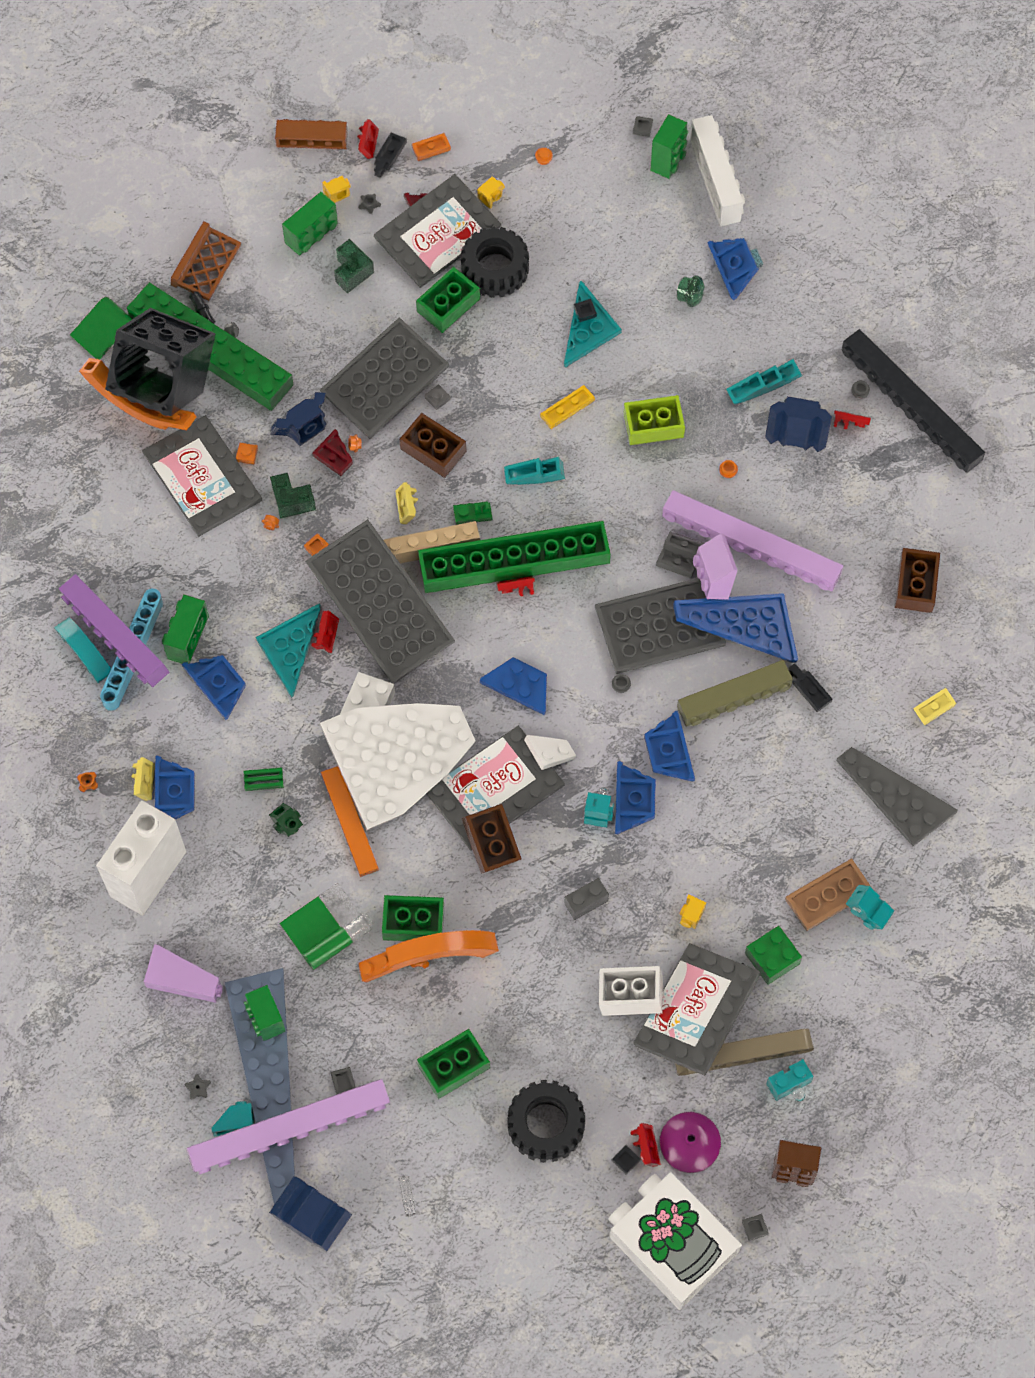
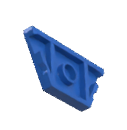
(734, 263)
(218, 682)
(519, 683)
(669, 749)
(174, 788)
(633, 798)

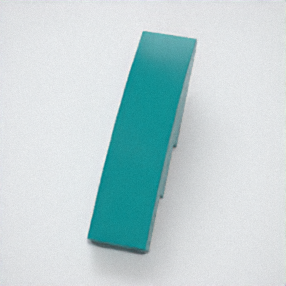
(763, 383)

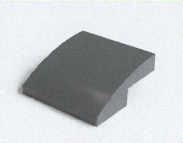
(678, 554)

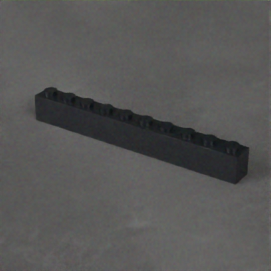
(913, 401)

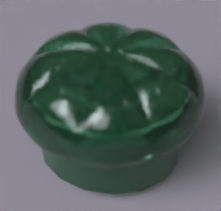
(691, 290)

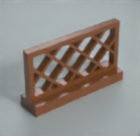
(190, 258)

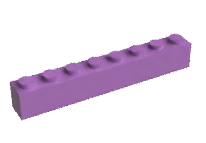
(116, 633)

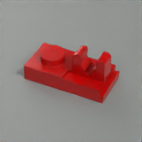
(368, 138)
(859, 420)
(520, 583)
(327, 632)
(647, 1143)

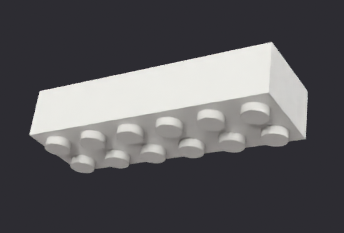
(716, 170)

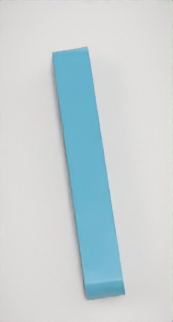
(138, 624)

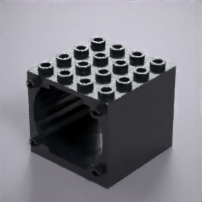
(184, 347)

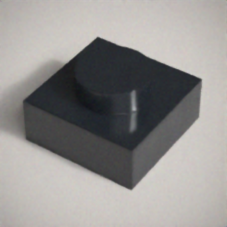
(585, 310)
(626, 1159)

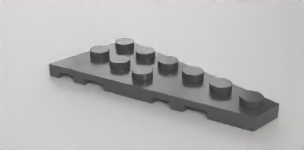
(901, 801)

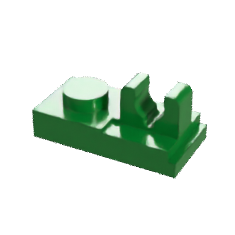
(472, 512)

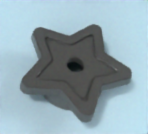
(369, 198)
(197, 1081)

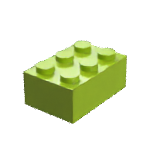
(654, 420)

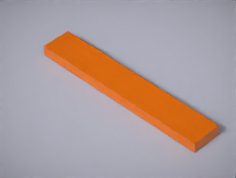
(349, 821)

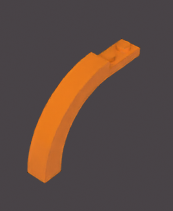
(96, 374)
(429, 947)

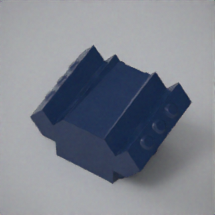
(302, 420)
(798, 424)
(310, 1213)

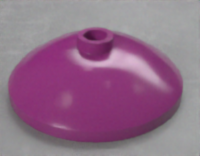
(686, 1155)

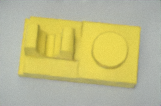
(406, 503)
(934, 706)
(143, 778)

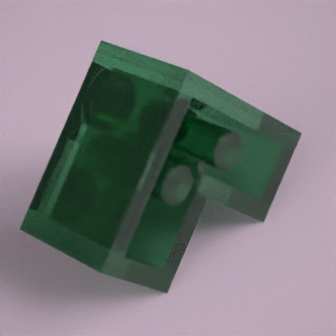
(355, 266)
(291, 500)

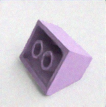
(715, 568)

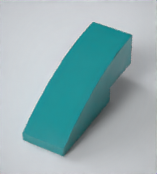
(535, 471)

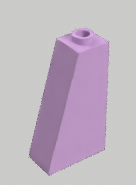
(178, 976)

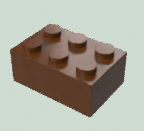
(433, 445)
(917, 580)
(491, 838)
(796, 1163)

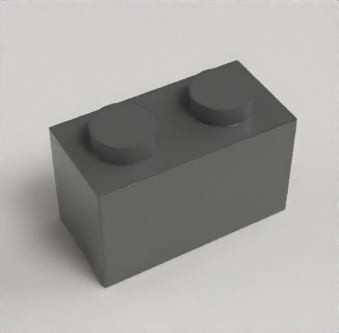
(586, 898)

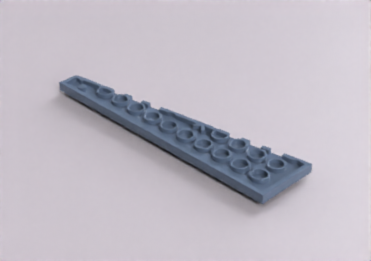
(265, 1070)

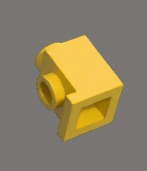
(337, 188)
(490, 191)
(692, 912)

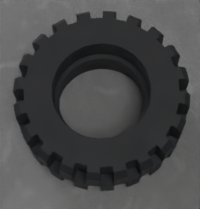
(495, 242)
(553, 1095)

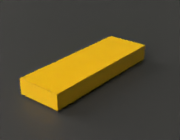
(567, 407)

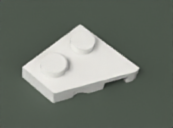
(549, 751)

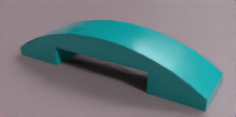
(84, 649)

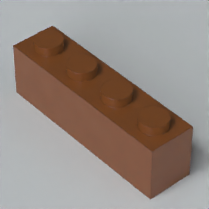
(311, 134)

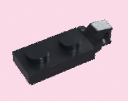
(388, 153)
(809, 688)

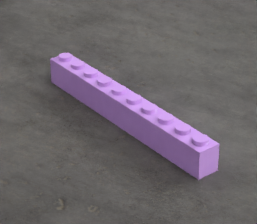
(753, 541)
(287, 1125)

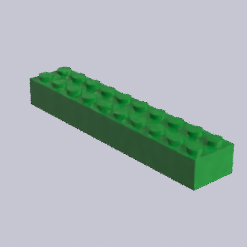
(230, 357)
(514, 556)

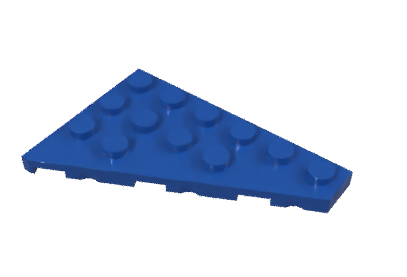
(749, 620)

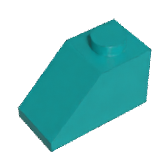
(234, 1118)

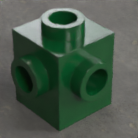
(286, 820)

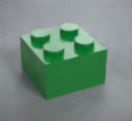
(773, 955)
(262, 1008)

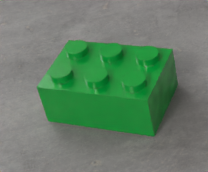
(669, 146)
(310, 223)
(448, 299)
(185, 629)
(411, 917)
(453, 1063)

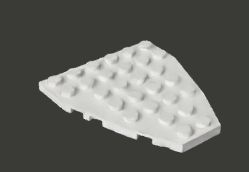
(396, 754)

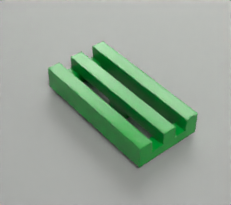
(260, 772)

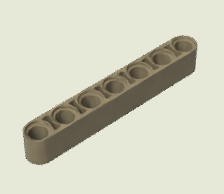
(759, 1049)

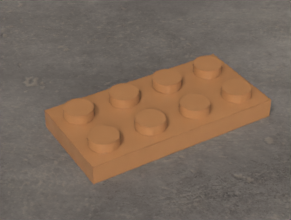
(826, 894)

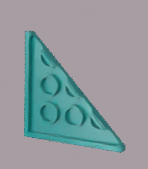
(589, 334)
(288, 646)

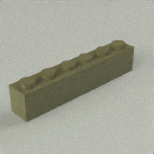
(735, 693)

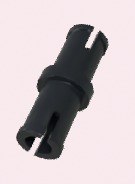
(201, 308)

